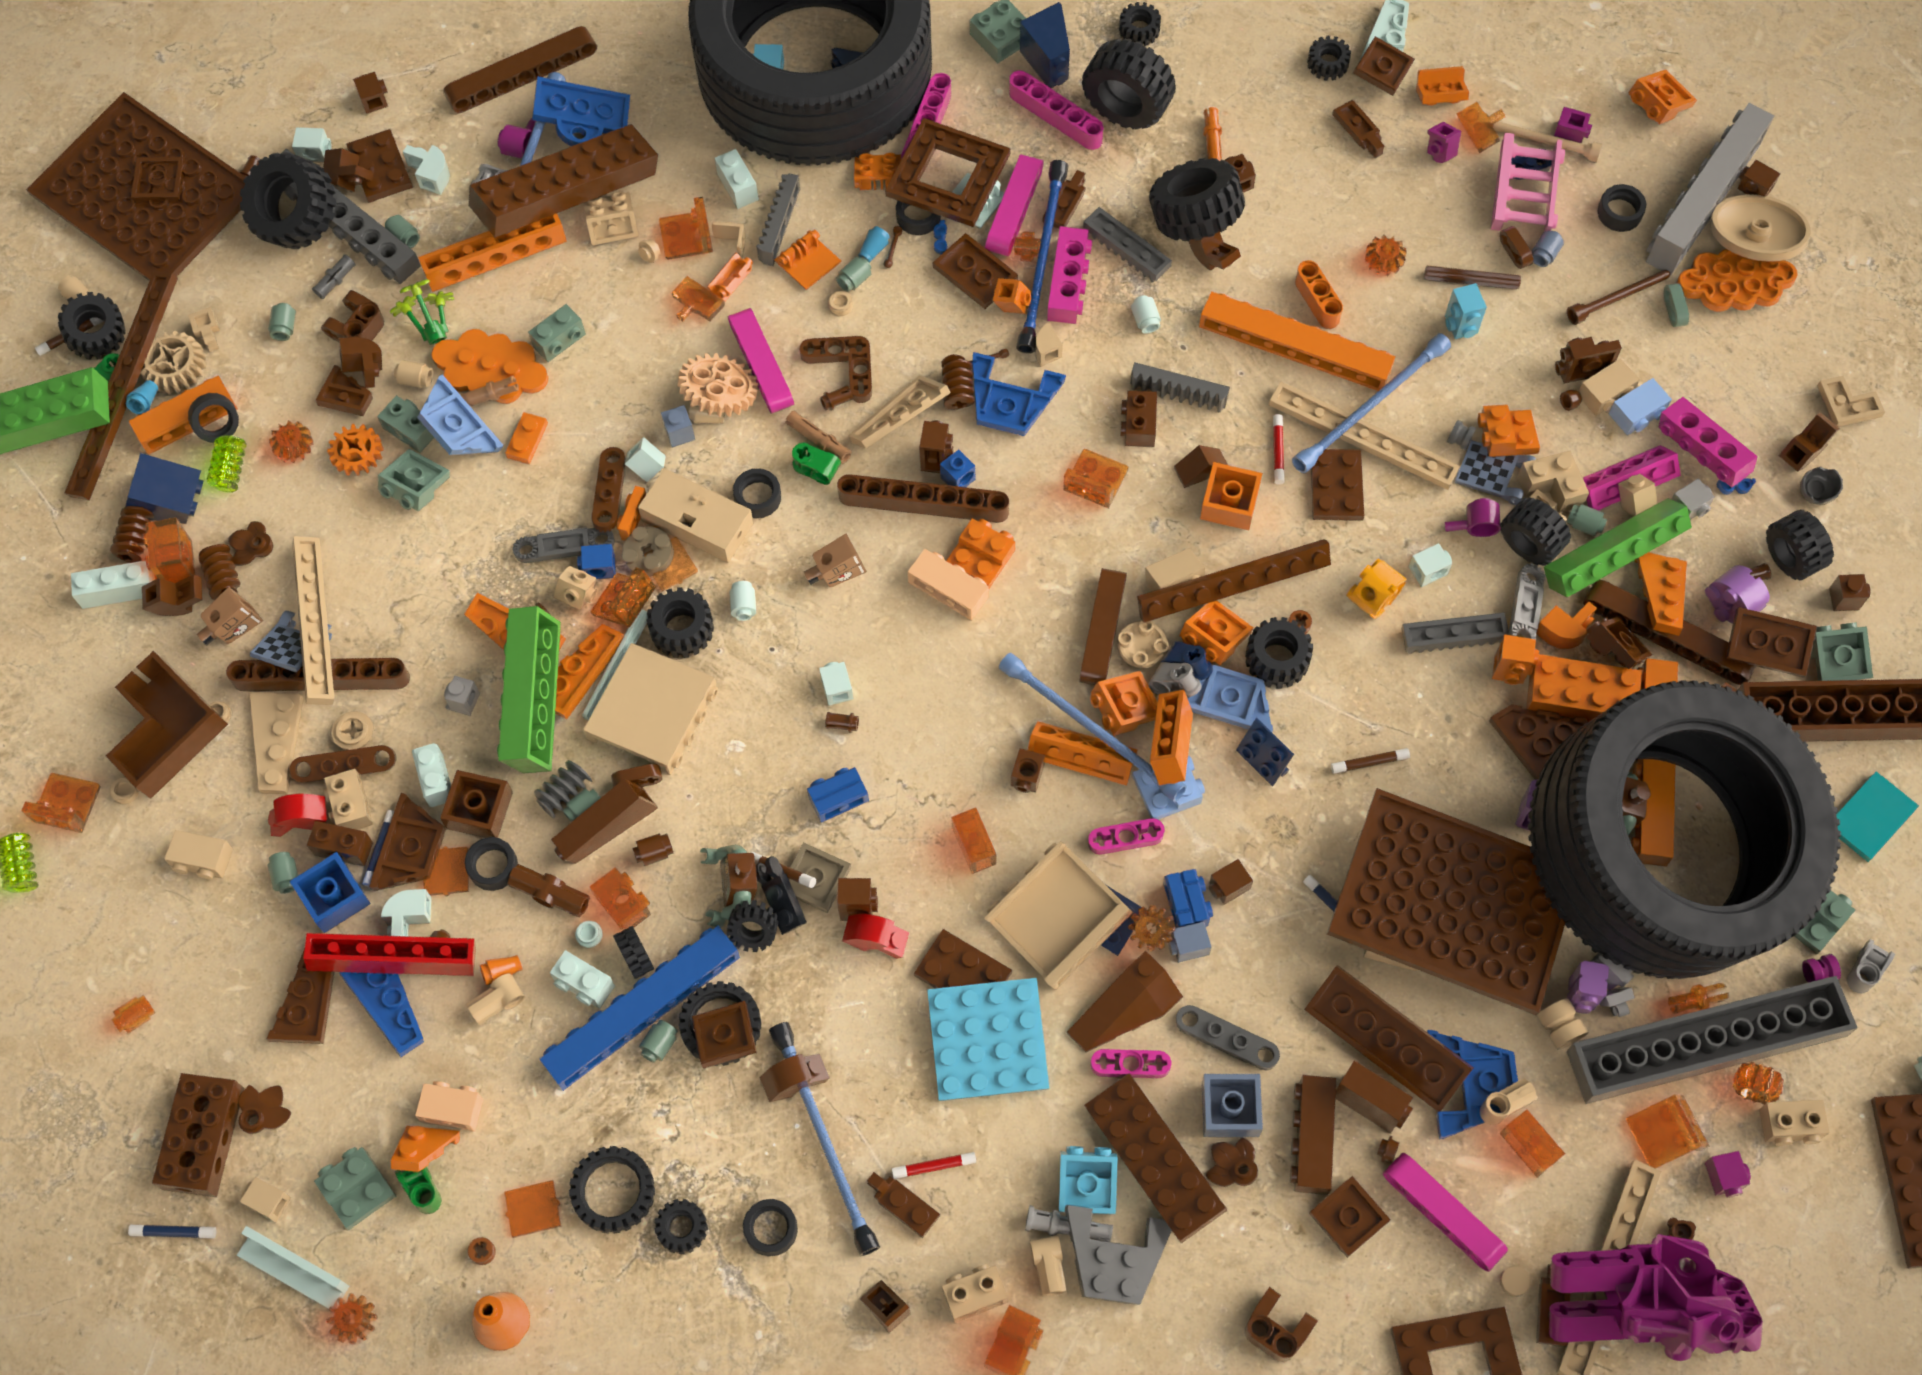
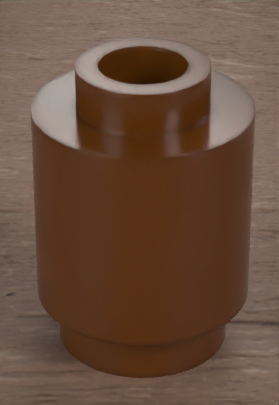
(653, 849)

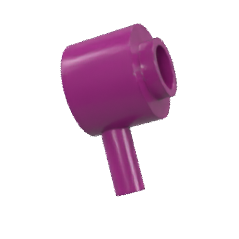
(514, 139)
(1481, 521)

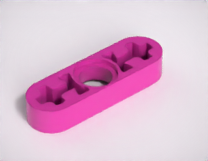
(1105, 833)
(1151, 1055)

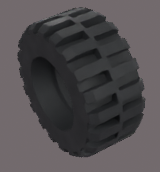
(1128, 84)
(264, 191)
(1197, 199)

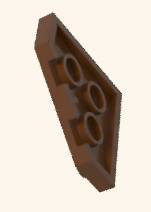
(1533, 734)

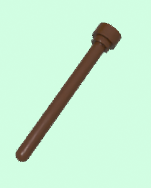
(1579, 312)

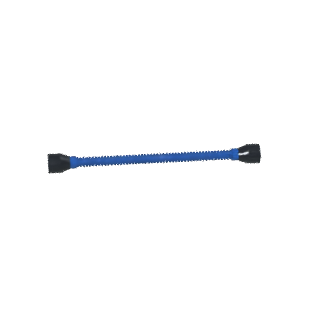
(1027, 338)

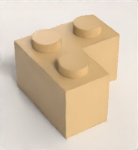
(1555, 475)

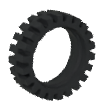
(707, 994)
(588, 1166)

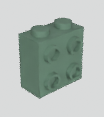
(998, 29)

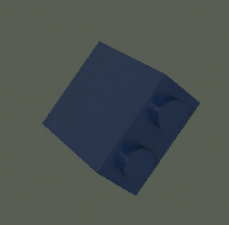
(1046, 45)
(164, 488)

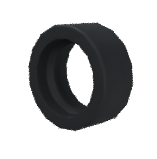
(1628, 194)
(912, 226)
(205, 401)
(753, 476)
(481, 847)
(758, 1209)

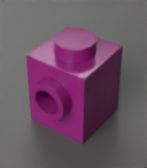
(1728, 1174)

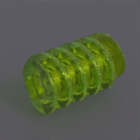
(226, 463)
(17, 864)

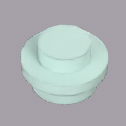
(589, 934)

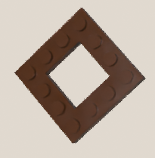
(963, 208)
(1485, 1327)

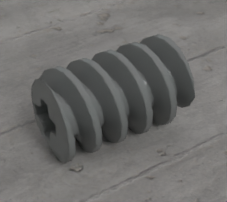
(561, 787)

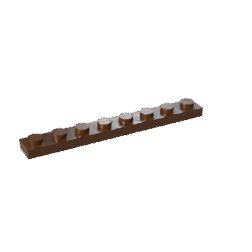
(1234, 580)

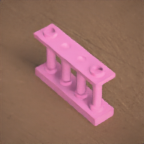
(1507, 171)

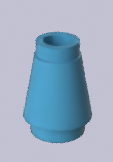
(874, 243)
(141, 398)

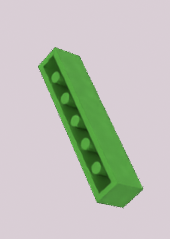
(1617, 547)

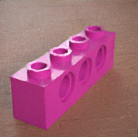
(1070, 242)
(1707, 442)

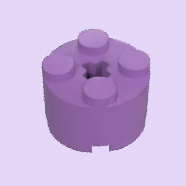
(1735, 590)

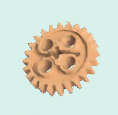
(717, 385)

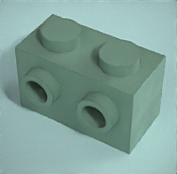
(557, 333)
(402, 422)

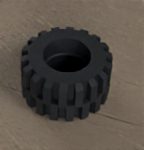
(93, 343)
(1535, 531)
(1799, 544)
(677, 604)
(1286, 635)

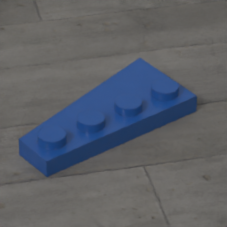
(388, 1007)

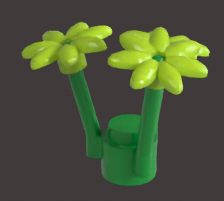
(434, 331)

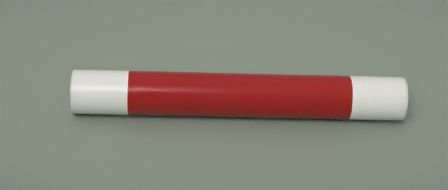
(1278, 449)
(934, 1165)

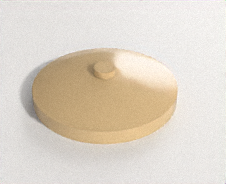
(1760, 227)

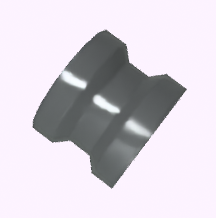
(1461, 435)

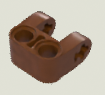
(359, 322)
(1274, 1331)

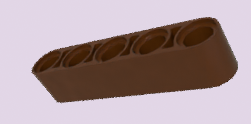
(1103, 626)

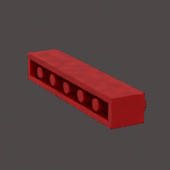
(389, 954)

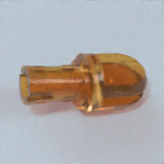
(1698, 998)

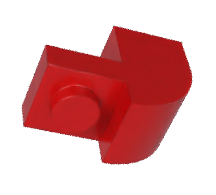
(296, 812)
(875, 932)

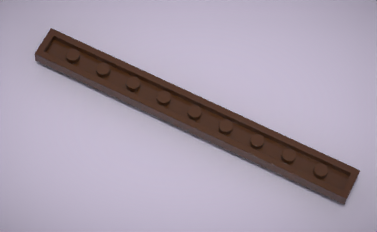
(122, 383)

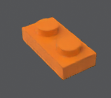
(526, 438)
(631, 517)

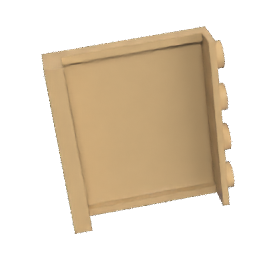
(652, 707)
(1057, 914)

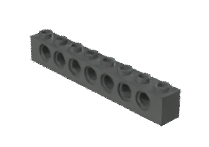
(371, 238)

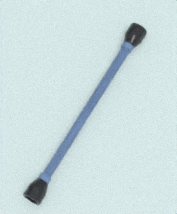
(864, 1237)

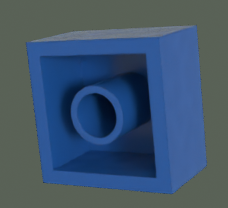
(330, 892)

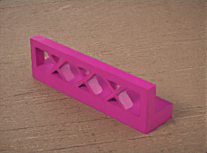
(1605, 482)

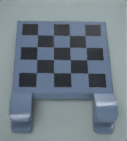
(1490, 473)
(282, 644)

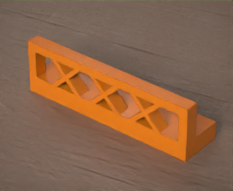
(1080, 753)

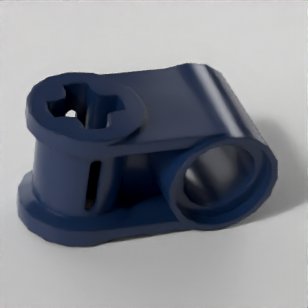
(1193, 655)

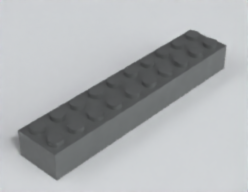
(1711, 1039)

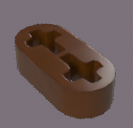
(1516, 247)
(641, 775)

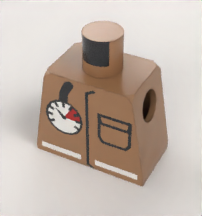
(836, 563)
(228, 618)

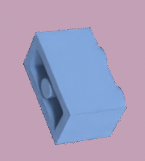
(1640, 407)

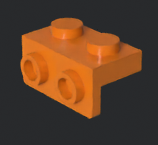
(1442, 85)

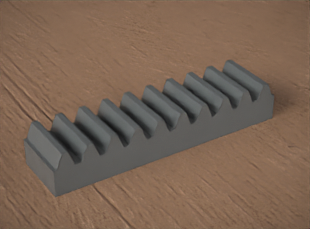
(778, 218)
(1127, 244)
(1179, 385)
(1454, 632)

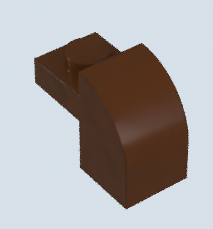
(344, 169)
(1214, 252)
(361, 355)
(1809, 443)
(172, 598)
(792, 1075)

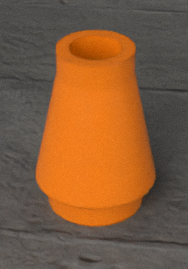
(497, 967)

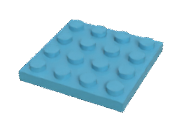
(988, 1039)

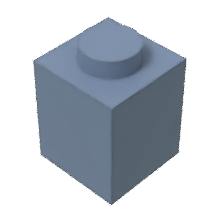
(678, 426)
(1190, 942)

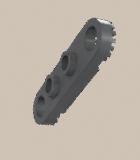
(558, 544)
(1227, 1037)

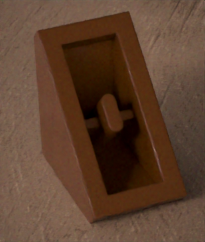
(1198, 465)
(886, 1306)

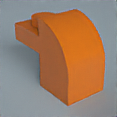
(1564, 631)

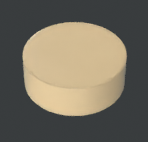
(840, 303)
(123, 791)
(1515, 1281)

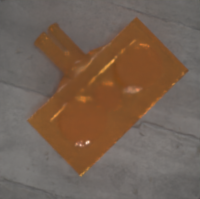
(1480, 126)
(696, 300)

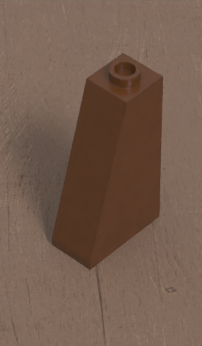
(603, 821)

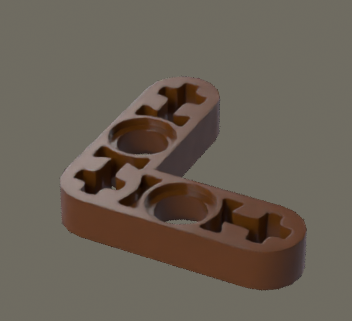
(853, 357)

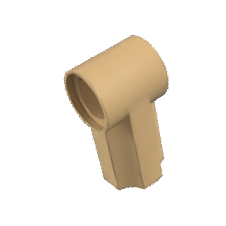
(503, 994)
(1509, 1101)
(1048, 1258)

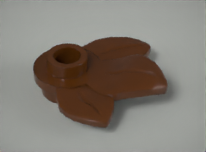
(250, 543)
(265, 1106)
(1230, 1160)

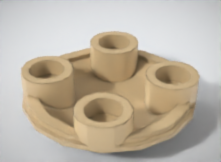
(1142, 644)

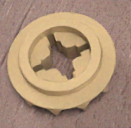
(345, 723)

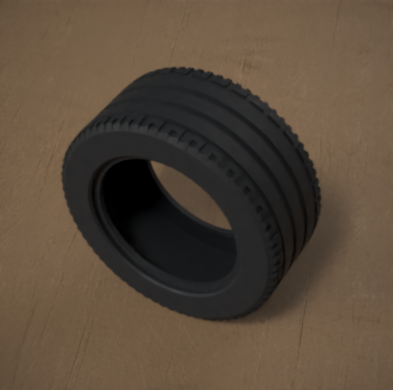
(814, 113)
(1758, 773)

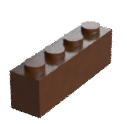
(1314, 1134)

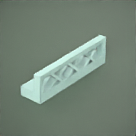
(291, 1269)

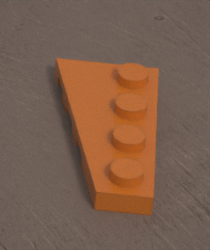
(1665, 589)
(491, 619)
(583, 667)

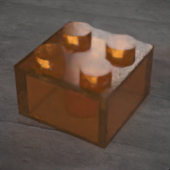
(169, 550)

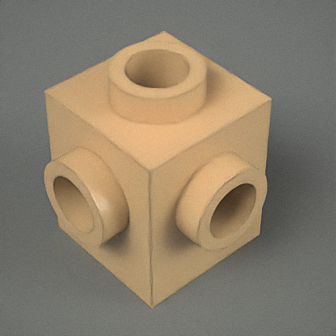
(575, 588)

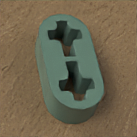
(1676, 305)

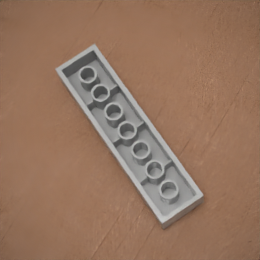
(1708, 188)

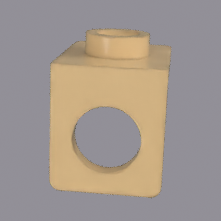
(732, 231)

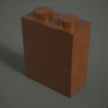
(1374, 1097)

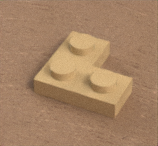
(1847, 408)

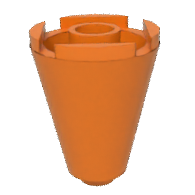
(500, 1320)

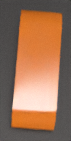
(1319, 304)

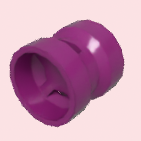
(1822, 968)

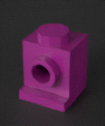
(1573, 125)
(1441, 146)

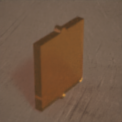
(678, 570)
(448, 873)
(532, 1209)

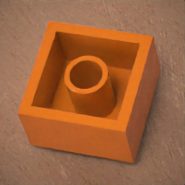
(1231, 496)

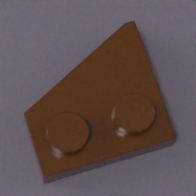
(344, 394)

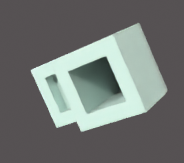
(431, 167)
(405, 909)

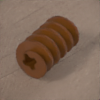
(957, 377)
(130, 533)
(218, 569)

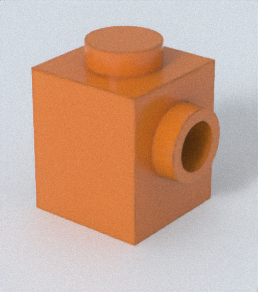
(1012, 296)

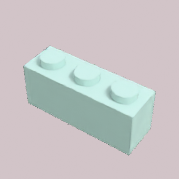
(110, 584)

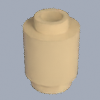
(413, 374)

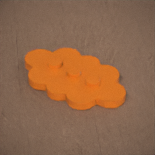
(1736, 281)
(482, 359)

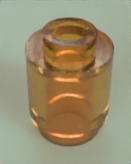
(132, 1014)

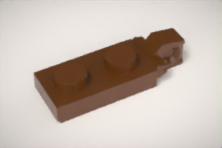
(1360, 127)
(1068, 199)
(903, 1204)
(1547, 1297)

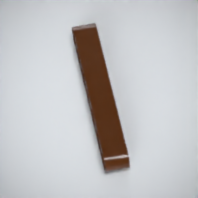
(520, 69)
(914, 490)
(1692, 643)
(354, 680)

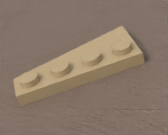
(901, 408)
(275, 736)

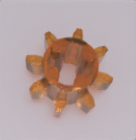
(1027, 246)

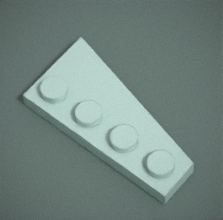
(1391, 24)

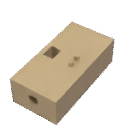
(696, 515)

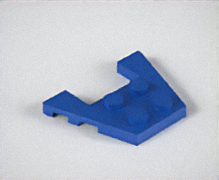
(1007, 405)
(1492, 1072)

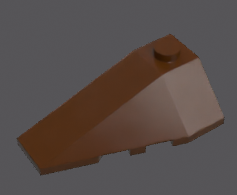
(1132, 1000)

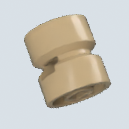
(1563, 1025)

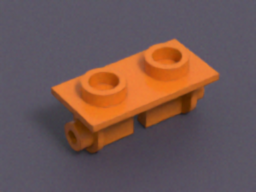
(730, 276)

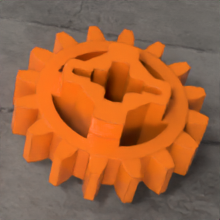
(355, 449)

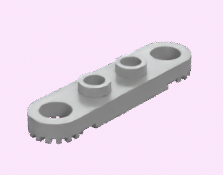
(1527, 602)

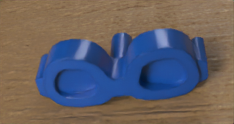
(940, 232)
(1742, 487)

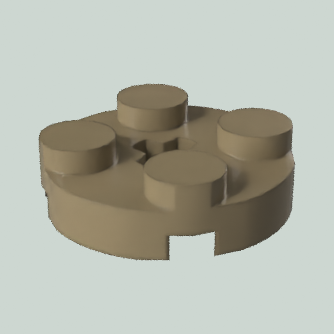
(640, 540)

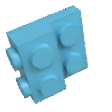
(1088, 1179)

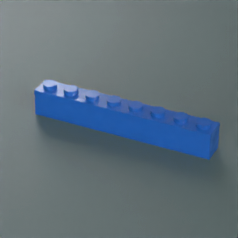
(639, 1008)

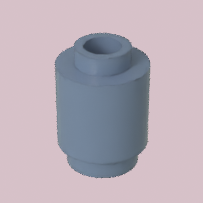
(1547, 248)

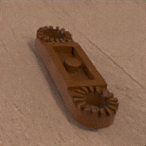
(608, 489)
(341, 761)

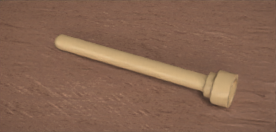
(1590, 150)

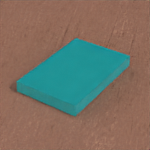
(1873, 816)

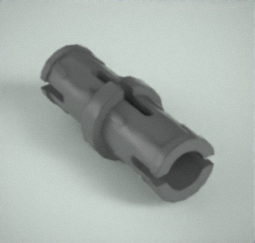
(338, 271)

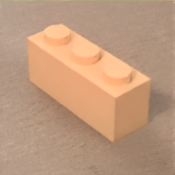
(948, 584)

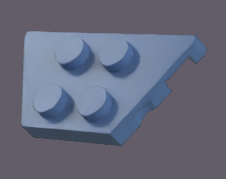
(455, 422)
(1232, 698)

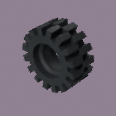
(1144, 14)
(1329, 47)
(756, 914)
(633, 952)
(674, 1210)

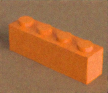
(170, 418)
(1171, 737)

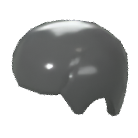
(1821, 485)

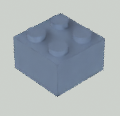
(1232, 1105)

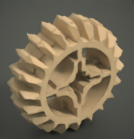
(186, 356)

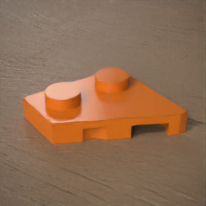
(420, 1146)

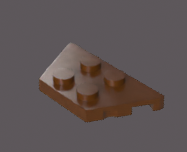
(408, 847)

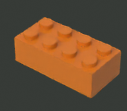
(1578, 686)

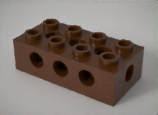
(185, 1123)

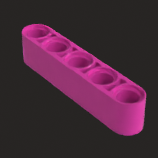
(933, 104)
(1056, 110)
(1014, 205)
(761, 360)
(1445, 1212)

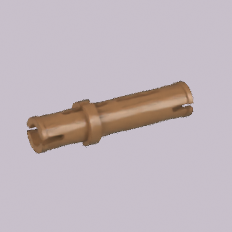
(490, 391)
(826, 442)

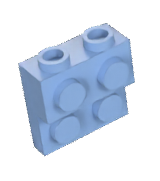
(1160, 805)

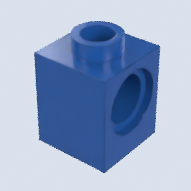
(957, 470)
(597, 561)

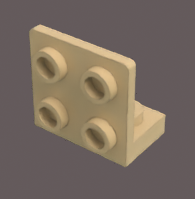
(610, 218)

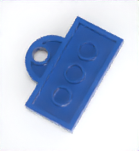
(579, 109)

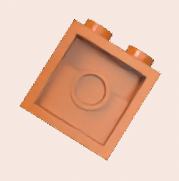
(1661, 96)
(1508, 431)
(982, 551)
(1216, 631)
(1124, 702)

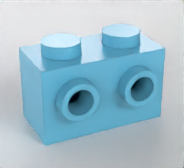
(1465, 311)

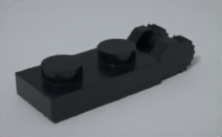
(780, 895)

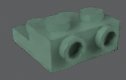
(412, 480)
(1842, 653)
(1827, 922)
(354, 1187)

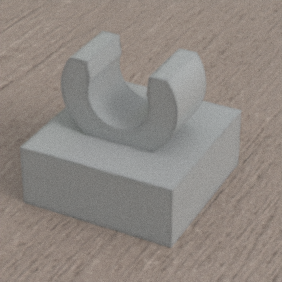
(1617, 999)

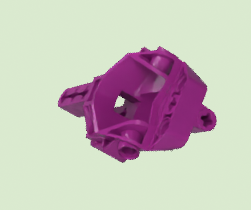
(1655, 1298)

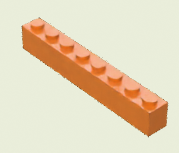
(1296, 341)
(1655, 833)

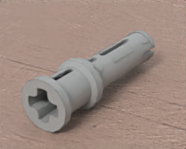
(1055, 1223)

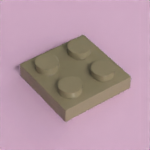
(825, 870)

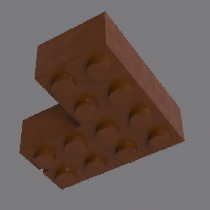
(173, 726)

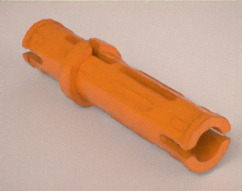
(1212, 132)

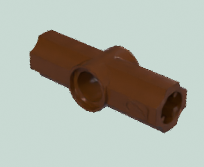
(548, 890)

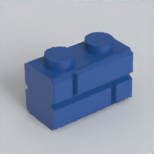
(837, 794)
(1186, 898)

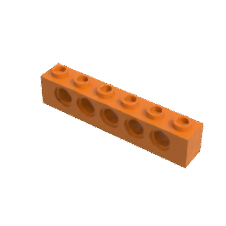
(488, 252)

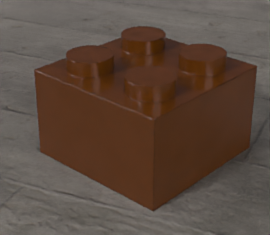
(476, 804)

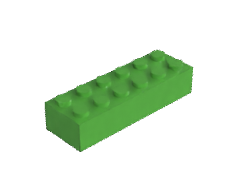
(53, 409)
(529, 690)

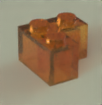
(1014, 1340)

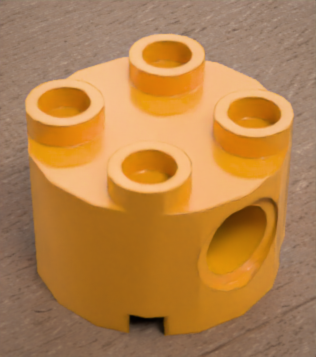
(1377, 588)

